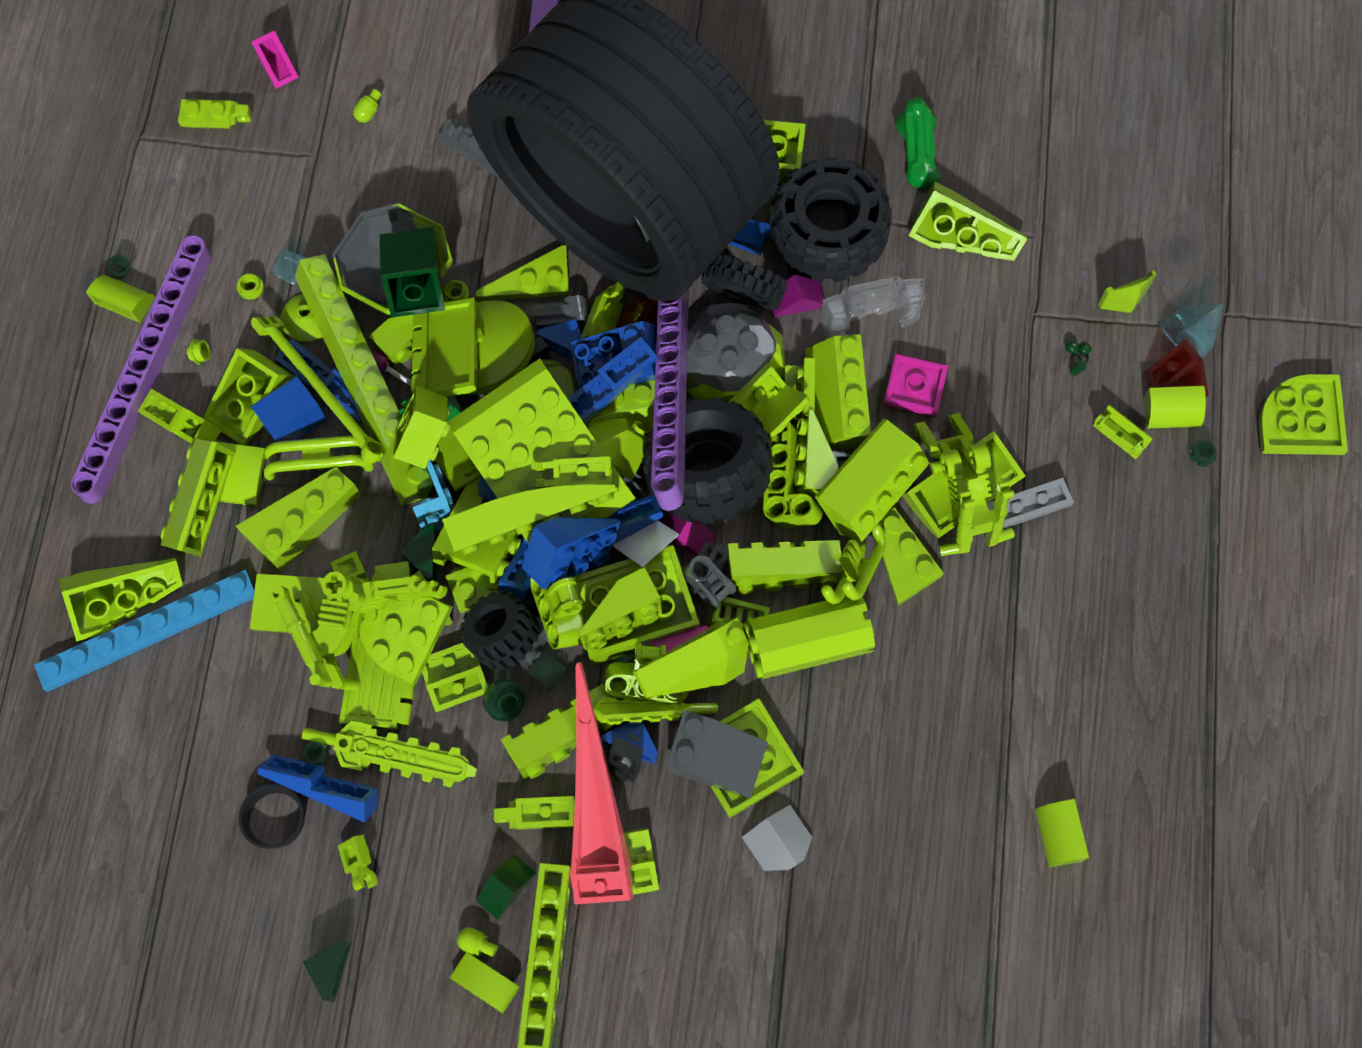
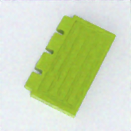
(446, 349)
(378, 695)

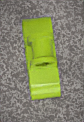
(559, 612)
(629, 686)

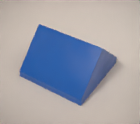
(289, 411)

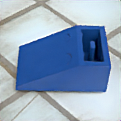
(597, 350)
(568, 548)

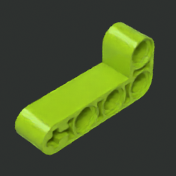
(784, 445)

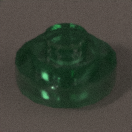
(504, 700)

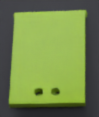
(455, 462)

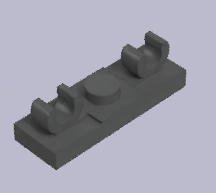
(462, 141)

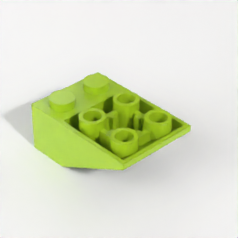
(626, 605)

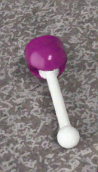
(383, 365)

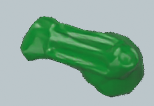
(917, 126)

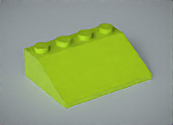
(676, 603)

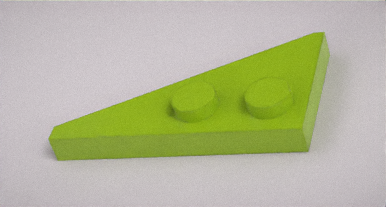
(539, 278)

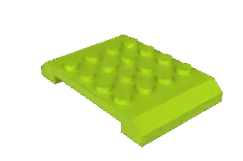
(528, 424)

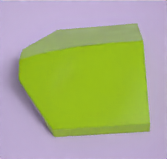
(1126, 296)

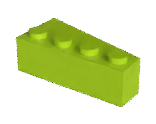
(299, 518)
(784, 565)
(551, 740)

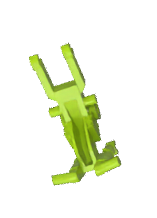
(968, 483)
(341, 618)

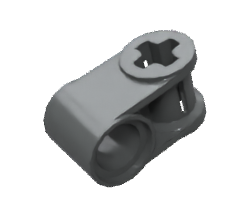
(710, 582)

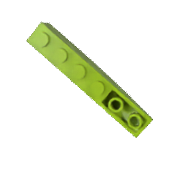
(519, 512)

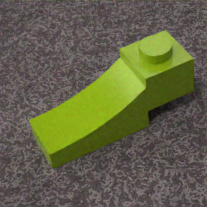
(177, 418)

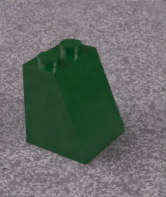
(411, 272)

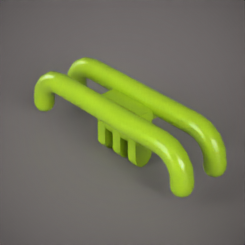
(315, 455)
(856, 568)

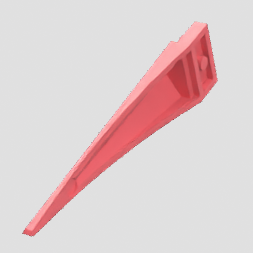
(599, 847)

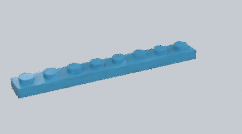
(145, 631)

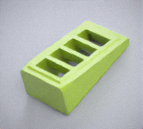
(729, 603)

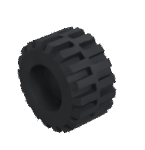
(499, 630)

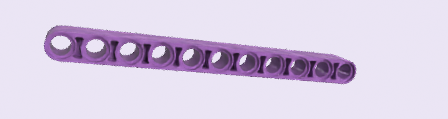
(143, 379)
(670, 403)

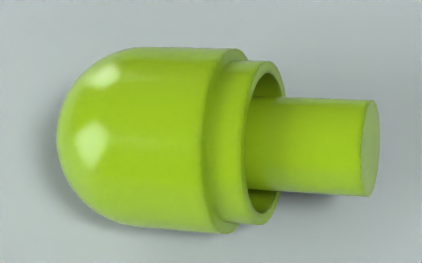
(366, 107)
(475, 942)

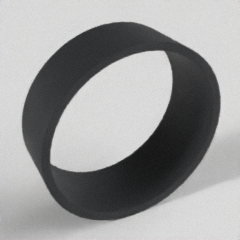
(249, 803)

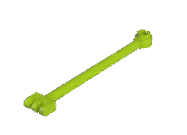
(370, 449)

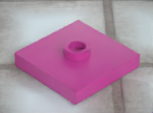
(915, 385)

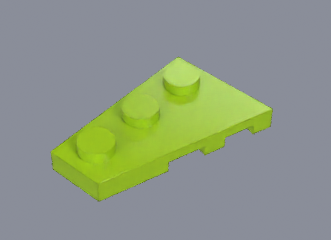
(906, 559)

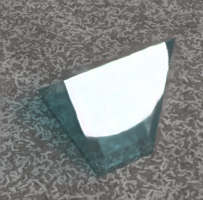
(1196, 324)

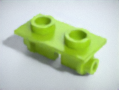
(1122, 432)

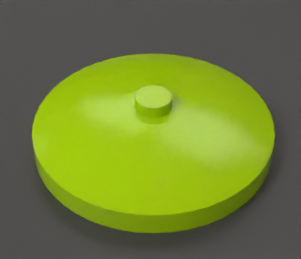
(503, 343)

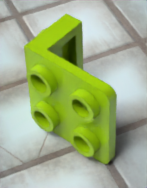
(771, 400)

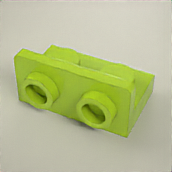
(802, 379)
(469, 586)

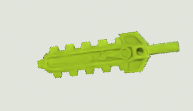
(360, 746)

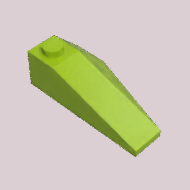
(959, 224)
(109, 595)
(698, 663)

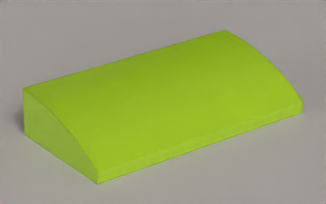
(931, 496)

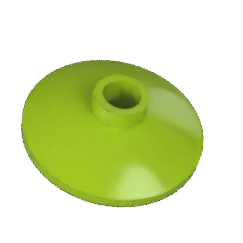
(299, 327)

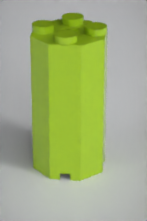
(808, 637)

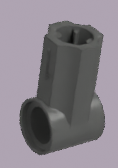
(554, 313)

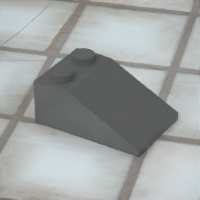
(716, 754)

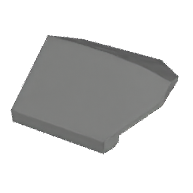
(779, 841)

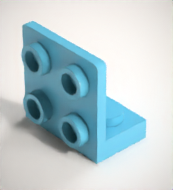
(434, 510)

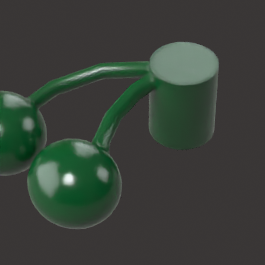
(1084, 348)

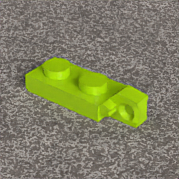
(212, 113)
(605, 311)
(538, 813)

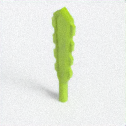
(634, 711)

